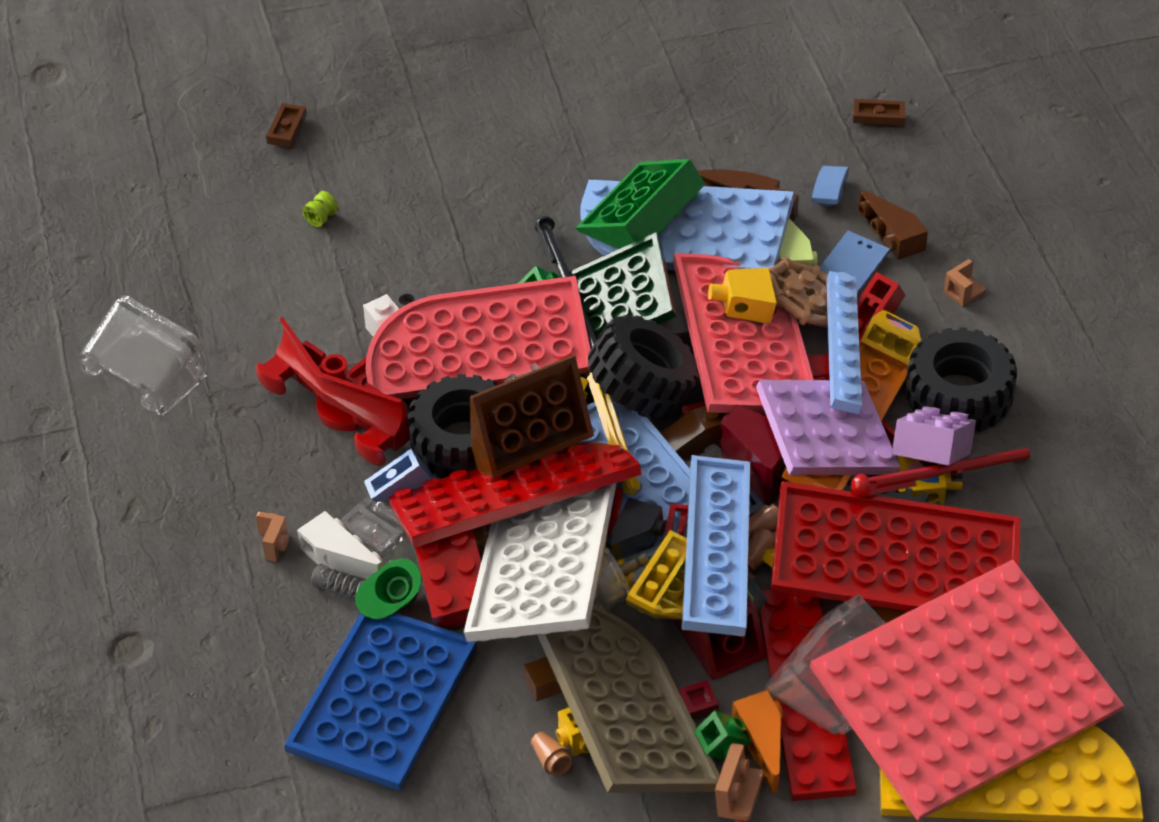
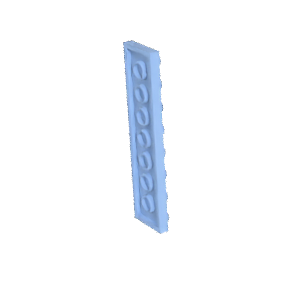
(717, 546)

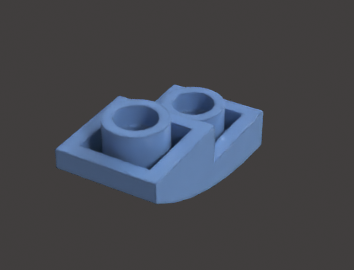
(829, 185)

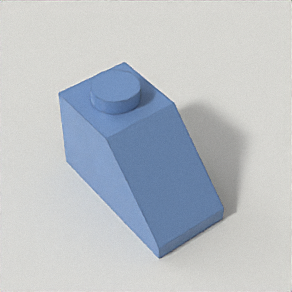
(403, 472)

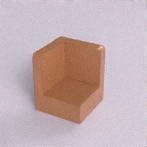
(961, 284)

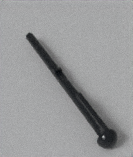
(545, 226)

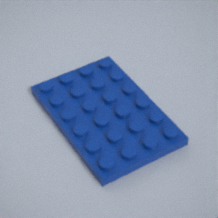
(381, 698)

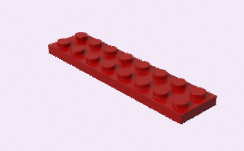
(814, 758)

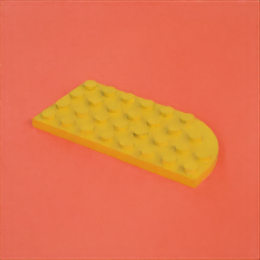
(1072, 782)

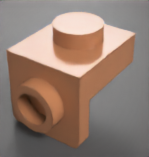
(275, 532)

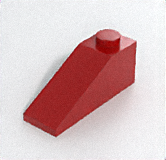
(878, 296)

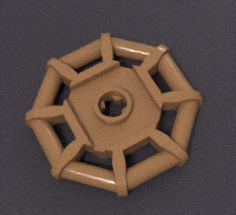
(801, 291)

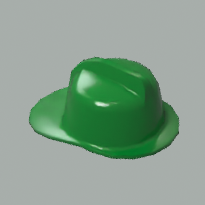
(389, 589)

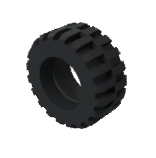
(968, 355)
(643, 366)
(433, 411)

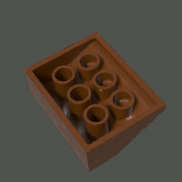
(529, 418)

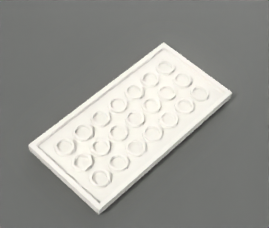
(541, 569)

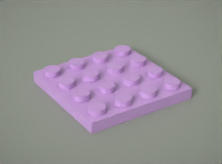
(821, 438)

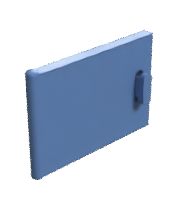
(855, 259)

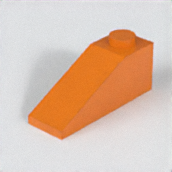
(763, 727)

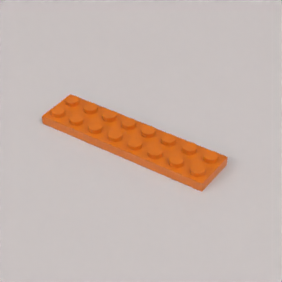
(883, 379)

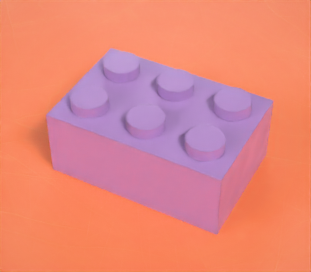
(934, 436)

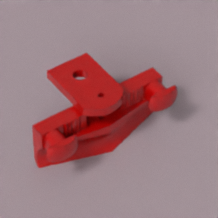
(342, 395)

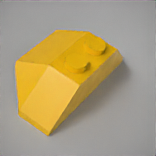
(661, 584)

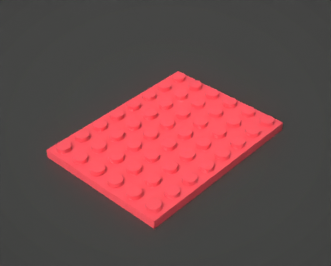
(965, 688)

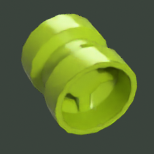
(322, 207)

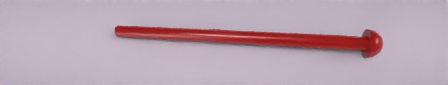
(865, 486)

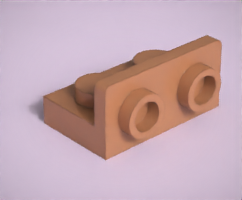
(737, 786)

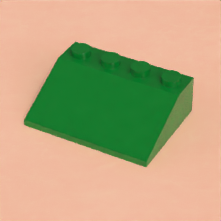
(643, 202)

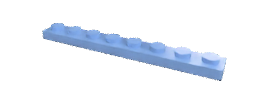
(843, 343)

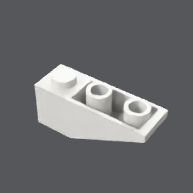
(331, 544)

